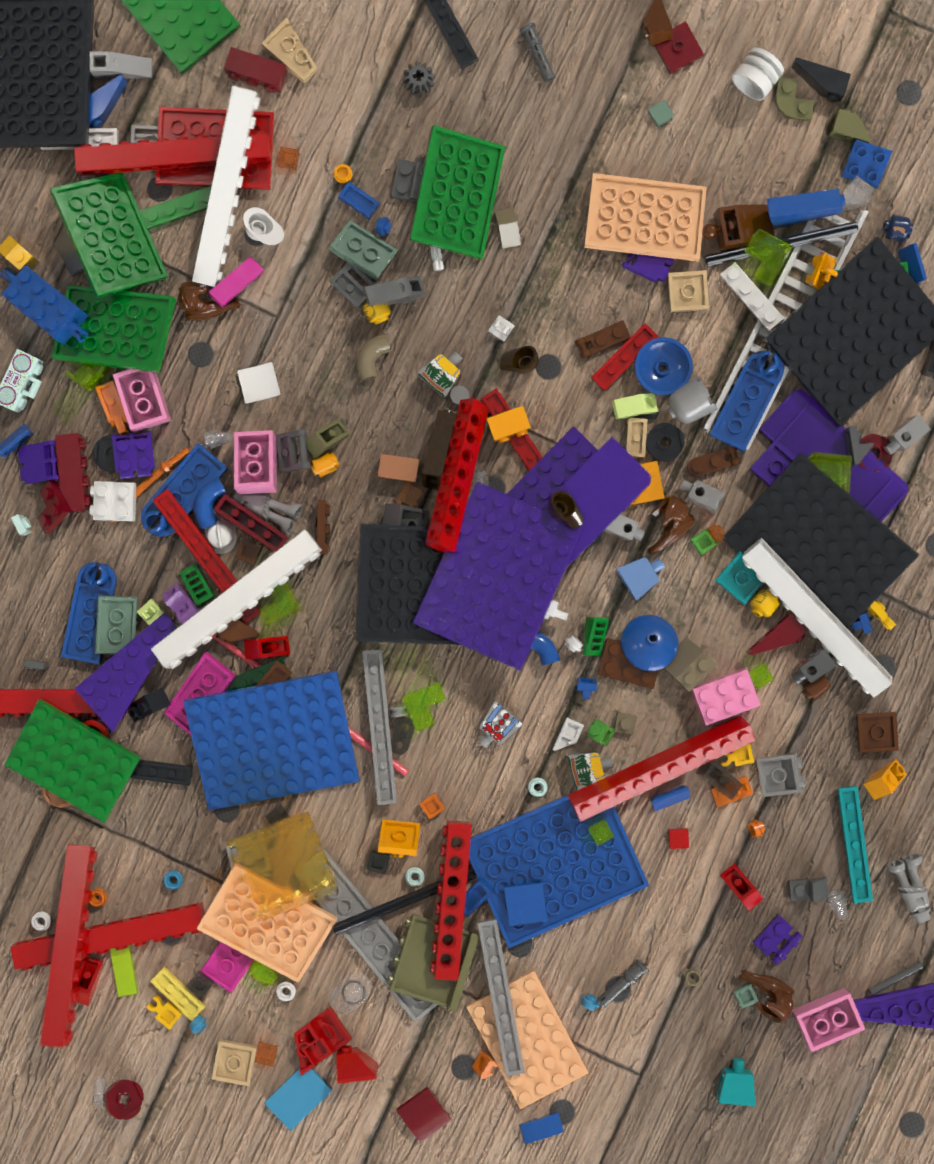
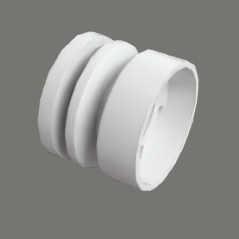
(757, 74)

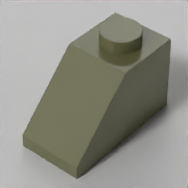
(848, 127)
(326, 438)

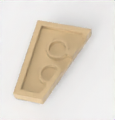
(288, 50)

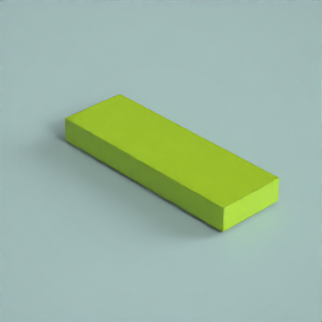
(124, 971)

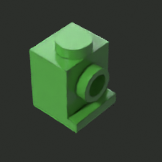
(598, 731)

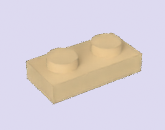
(636, 437)

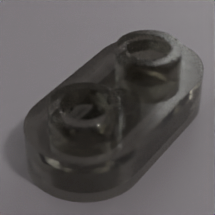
(401, 735)

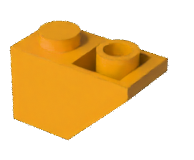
(885, 780)

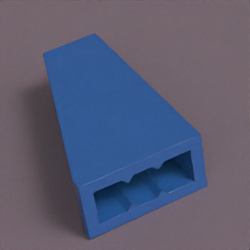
(804, 207)

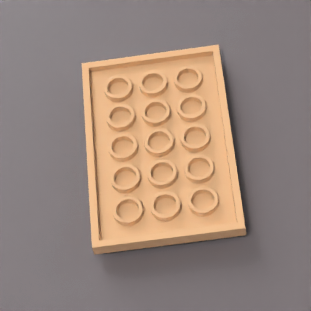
(645, 217)
(281, 943)
(545, 1045)

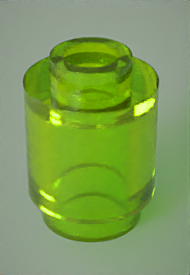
(262, 973)

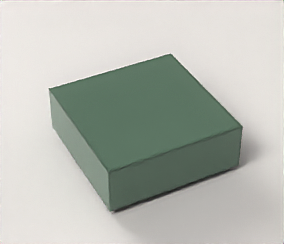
(661, 113)
(745, 995)

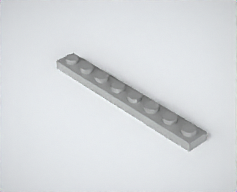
(379, 727)
(501, 997)

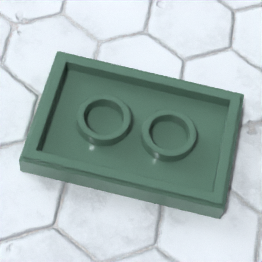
(363, 250)
(114, 623)

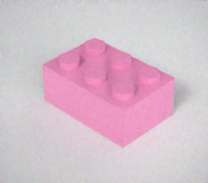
(142, 399)
(255, 462)
(725, 696)
(828, 1019)

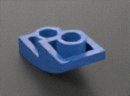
(541, 1128)

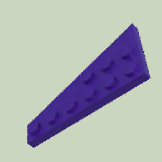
(120, 678)
(902, 1007)

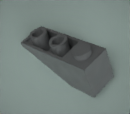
(394, 291)

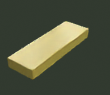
(177, 993)

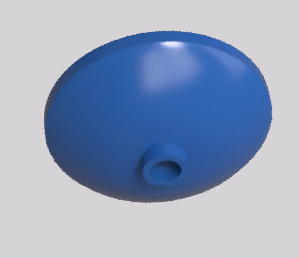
(669, 354)
(645, 653)

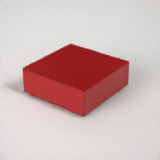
(678, 838)

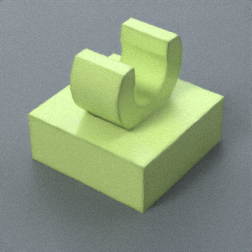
(150, 611)

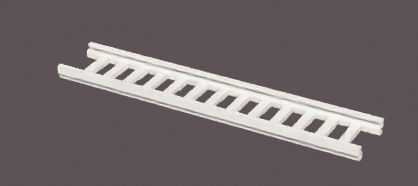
(844, 246)

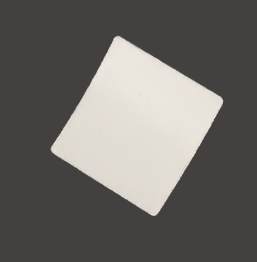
(258, 382)

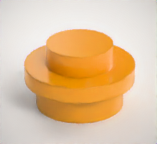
(342, 173)

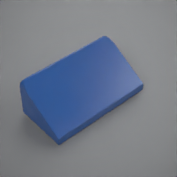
(915, 266)
(14, 440)
(670, 797)

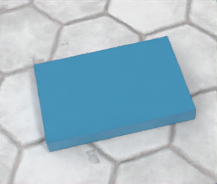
(298, 1097)

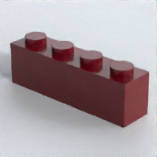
(72, 471)
(250, 524)

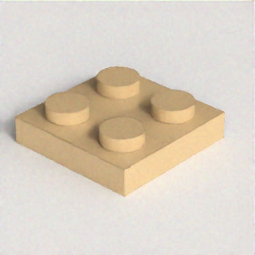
(688, 291)
(234, 1062)

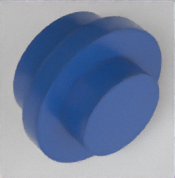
(383, 226)

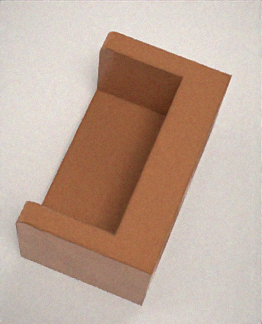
(398, 468)

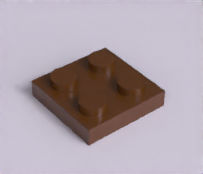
(877, 732)

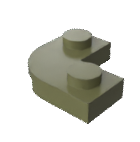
(790, 106)

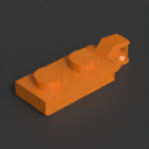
(112, 406)

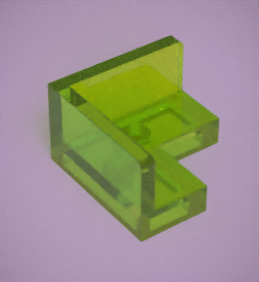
(771, 253)
(89, 376)
(835, 466)
(283, 606)
(419, 702)

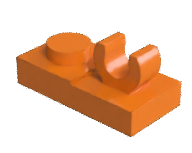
(744, 791)

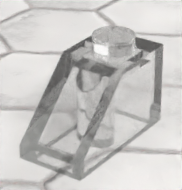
(857, 195)

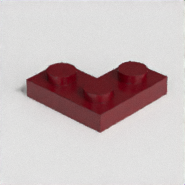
(55, 508)

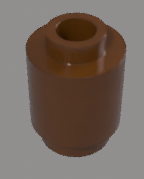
(816, 689)

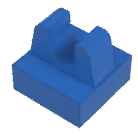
(864, 623)
(586, 685)

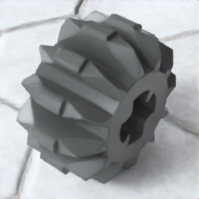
(411, 78)

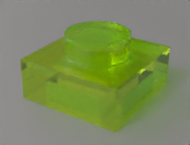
(760, 675)
(601, 832)

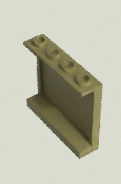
(413, 963)

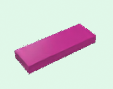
(236, 281)

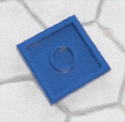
(525, 903)

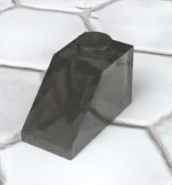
(719, 779)

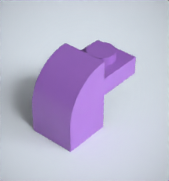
(180, 603)

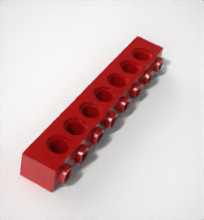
(457, 475)
(450, 969)

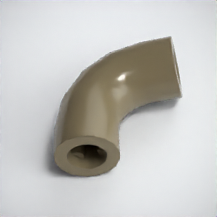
(367, 357)

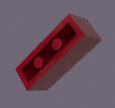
(255, 70)

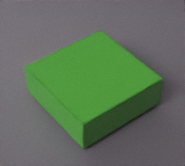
(703, 542)

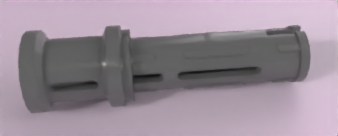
(534, 43)
(629, 977)

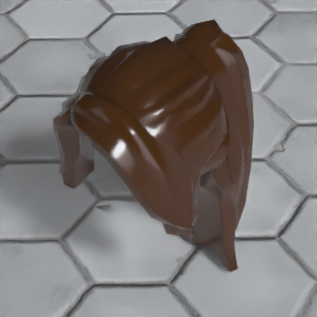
(197, 307)
(677, 520)
(777, 994)

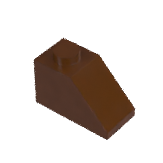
(657, 24)
(237, 631)

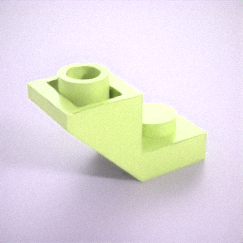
(634, 405)

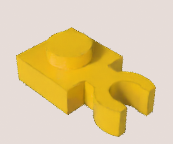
(877, 610)
(739, 756)
(167, 1013)

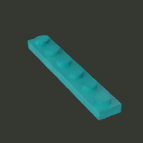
(854, 844)

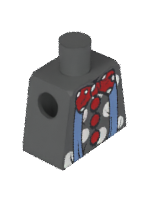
(822, 664)

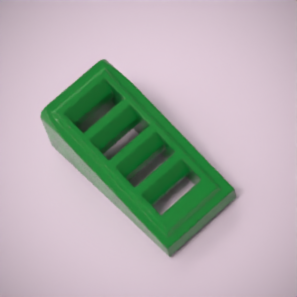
(198, 601)
(590, 628)

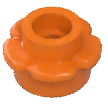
(756, 828)
(98, 902)

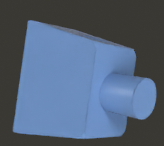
(640, 575)

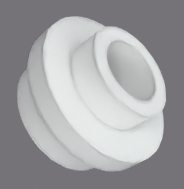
(574, 644)
(37, 925)
(286, 997)

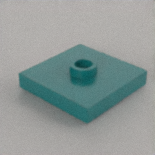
(739, 579)

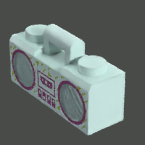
(17, 380)

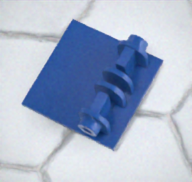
(867, 162)

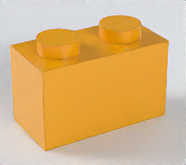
(509, 424)

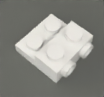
(113, 501)

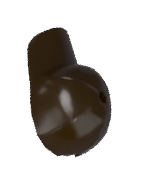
(520, 360)
(567, 510)

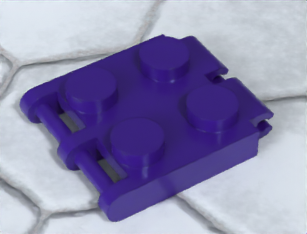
(649, 266)
(133, 455)
(38, 462)

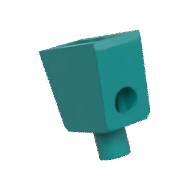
(736, 1085)

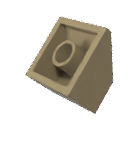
(690, 665)

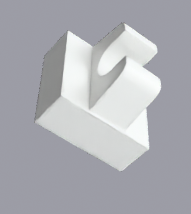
(501, 328)

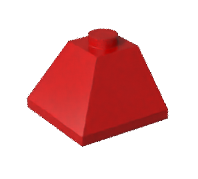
(354, 1065)

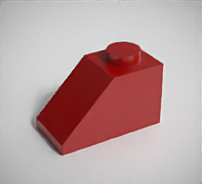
(267, 647)
(741, 887)
(90, 975)

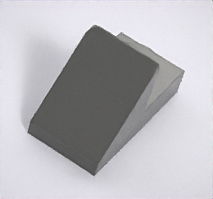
(854, 448)
(811, 888)

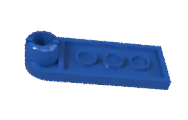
(748, 400)
(184, 483)
(81, 626)

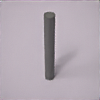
(896, 978)

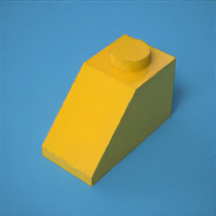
(17, 254)

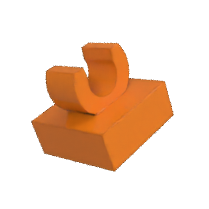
(484, 1065)

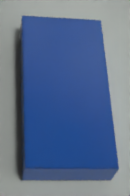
(358, 200)
(476, 896)

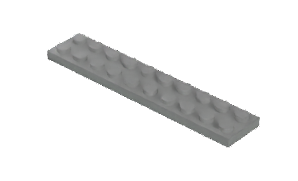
(373, 939)

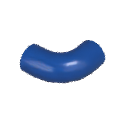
(204, 503)
(545, 649)

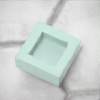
(22, 524)

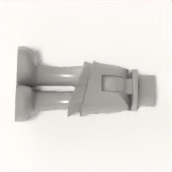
(260, 506)
(916, 894)

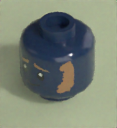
(898, 228)

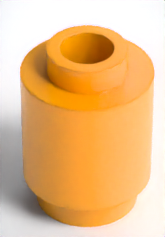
(325, 464)

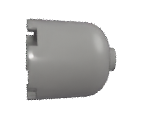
(691, 402)

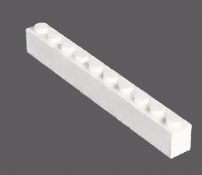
(225, 186)
(236, 600)
(817, 617)

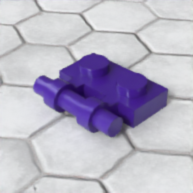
(773, 934)

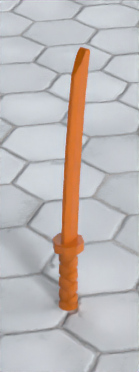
(165, 467)

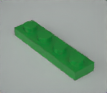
(176, 208)

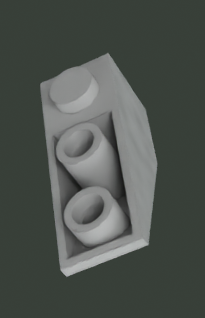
(112, 64)

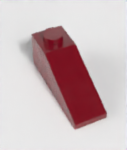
(781, 634)

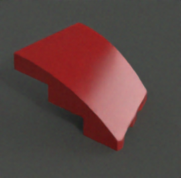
(320, 1039)

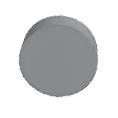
(459, 393)

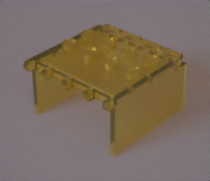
(284, 865)

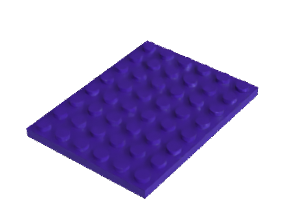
(499, 577)

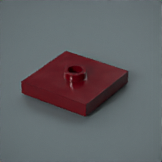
(679, 50)

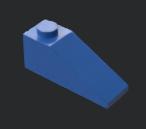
(104, 100)

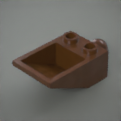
(741, 225)

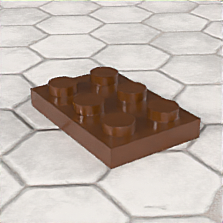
(617, 667)

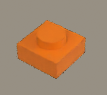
(432, 806)

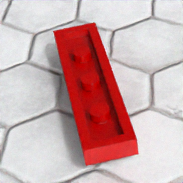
(623, 357)

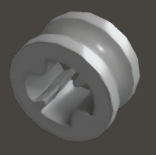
(398, 711)

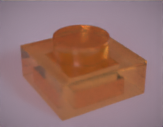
(716, 533)

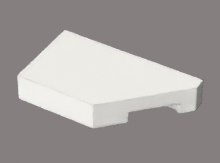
(568, 734)

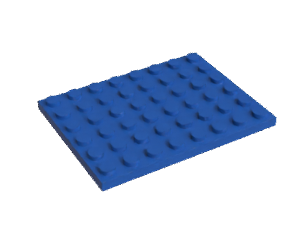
(272, 740)
(560, 852)

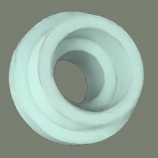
(542, 791)
(412, 882)

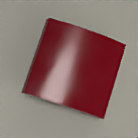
(423, 1114)

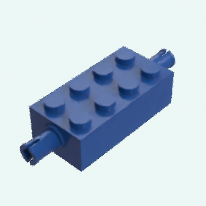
(44, 305)

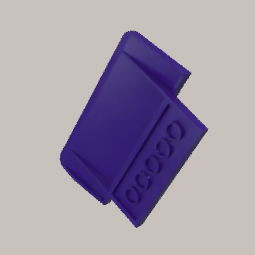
(806, 428)
(598, 480)

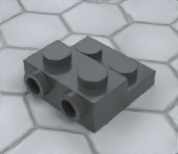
(407, 180)

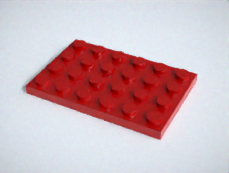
(192, 122)

